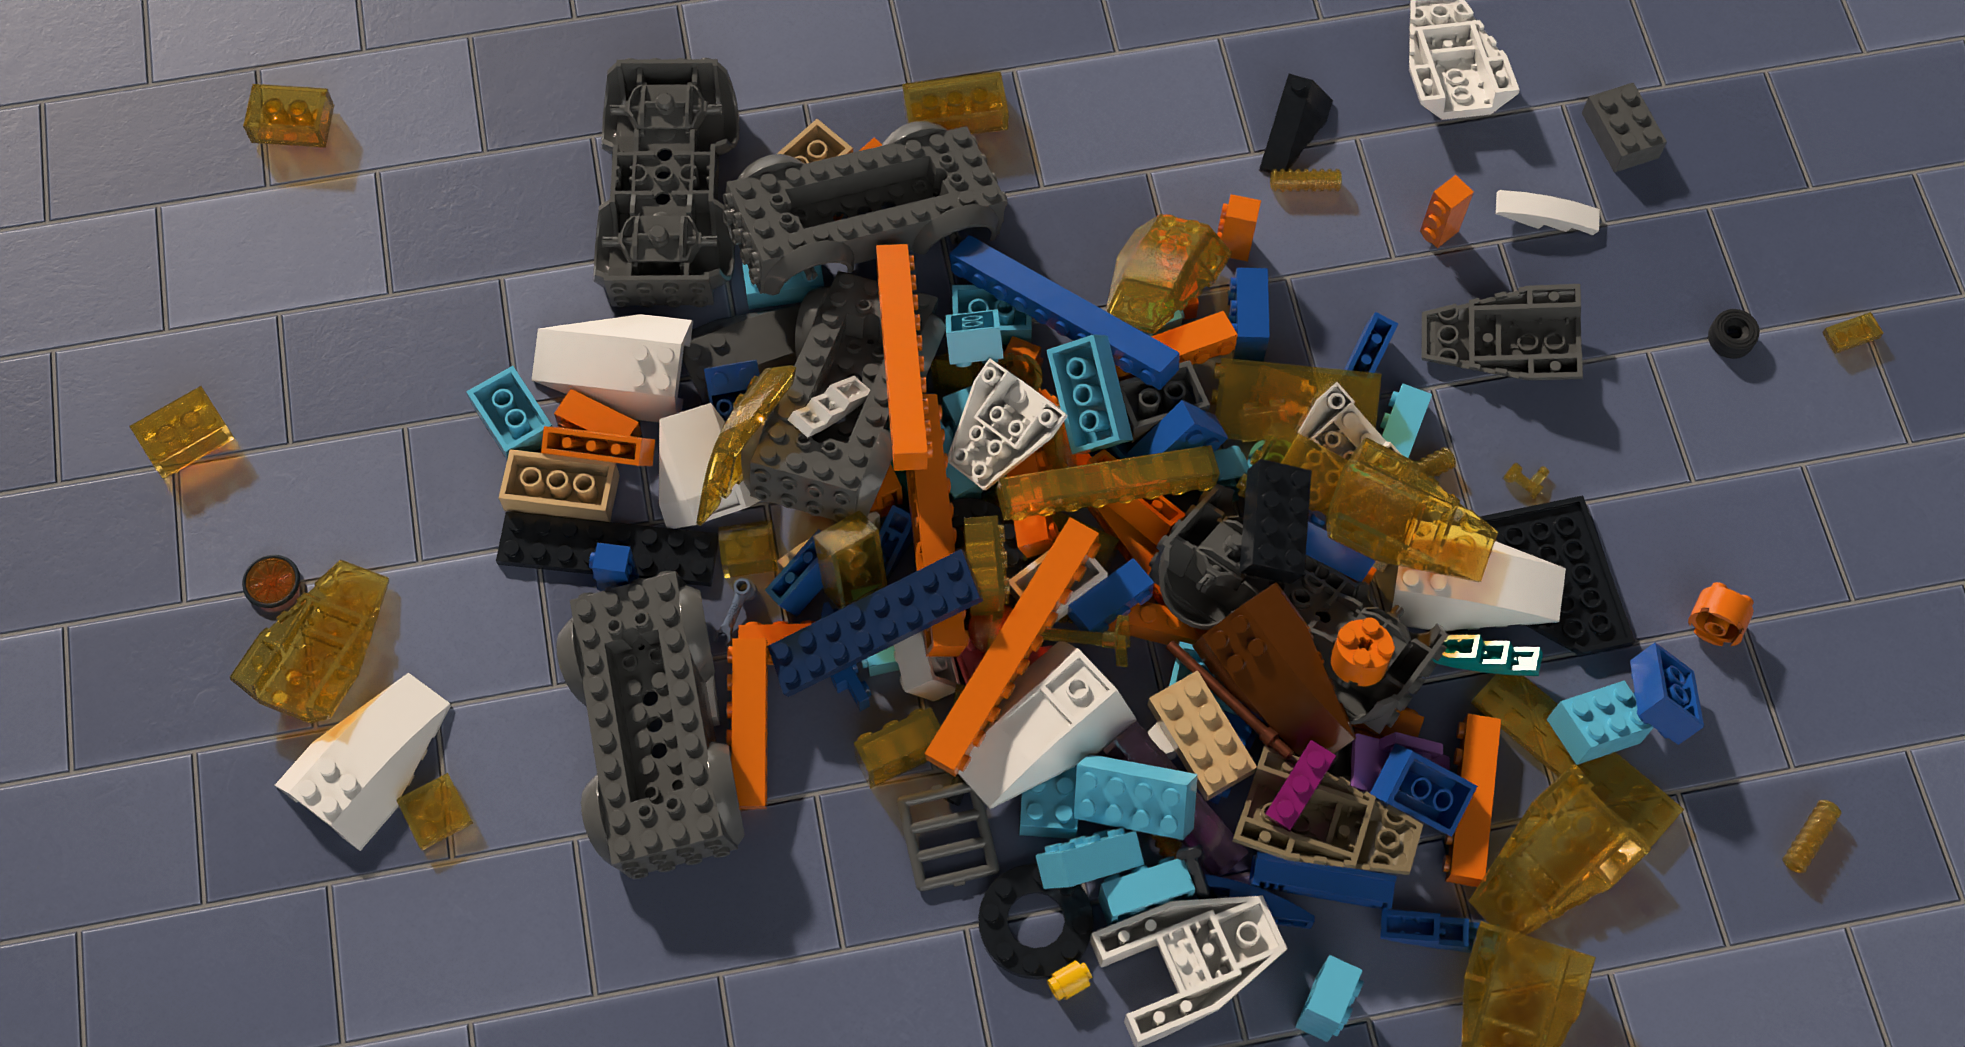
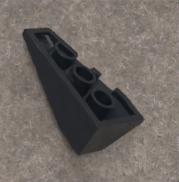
(1297, 120)

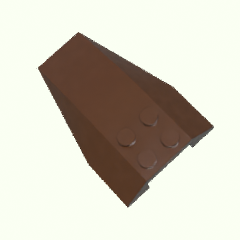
(1275, 671)

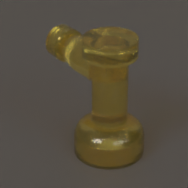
(1532, 485)

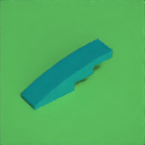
(1494, 657)

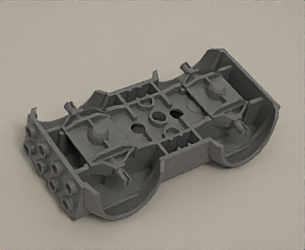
(786, 208)
(675, 249)
(846, 462)
(1203, 586)
(642, 808)

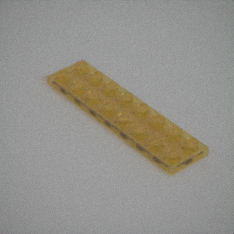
(1615, 781)

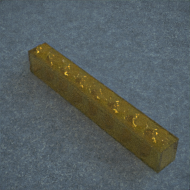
(1107, 483)

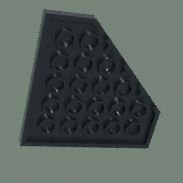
(1565, 535)

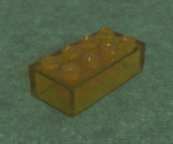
(959, 102)

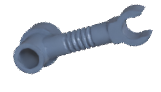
(738, 600)

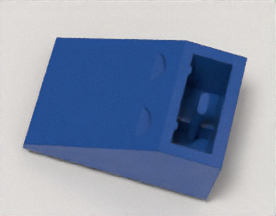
(727, 383)

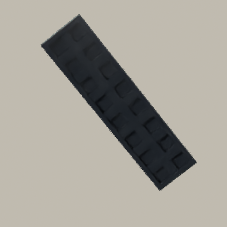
(568, 543)

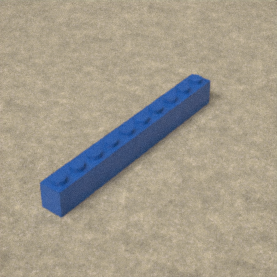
(1063, 310)

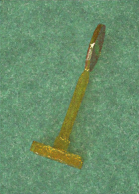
(985, 628)

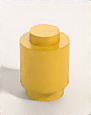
(1069, 980)

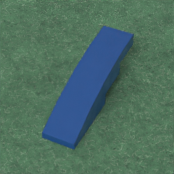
(1282, 910)
(1428, 930)

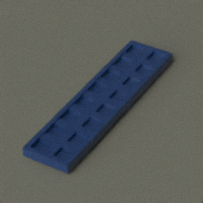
(875, 623)

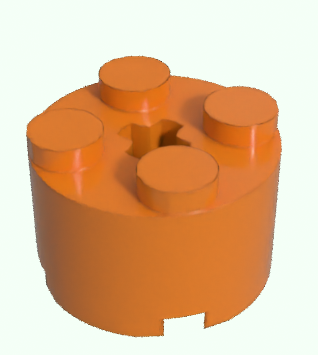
(1721, 615)
(1362, 652)

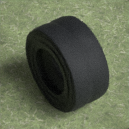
(1737, 320)

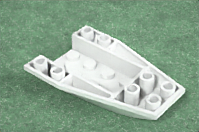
(1046, 726)

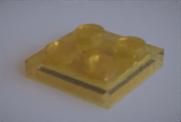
(434, 811)

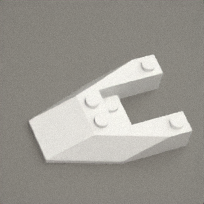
(1208, 949)

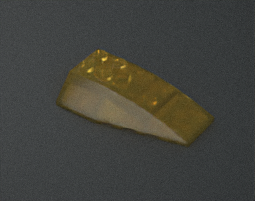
(1163, 269)
(747, 416)
(1405, 517)
(315, 647)
(1557, 857)
(1521, 990)

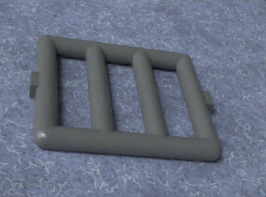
(917, 857)

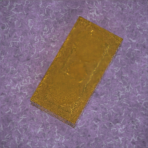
(1852, 333)

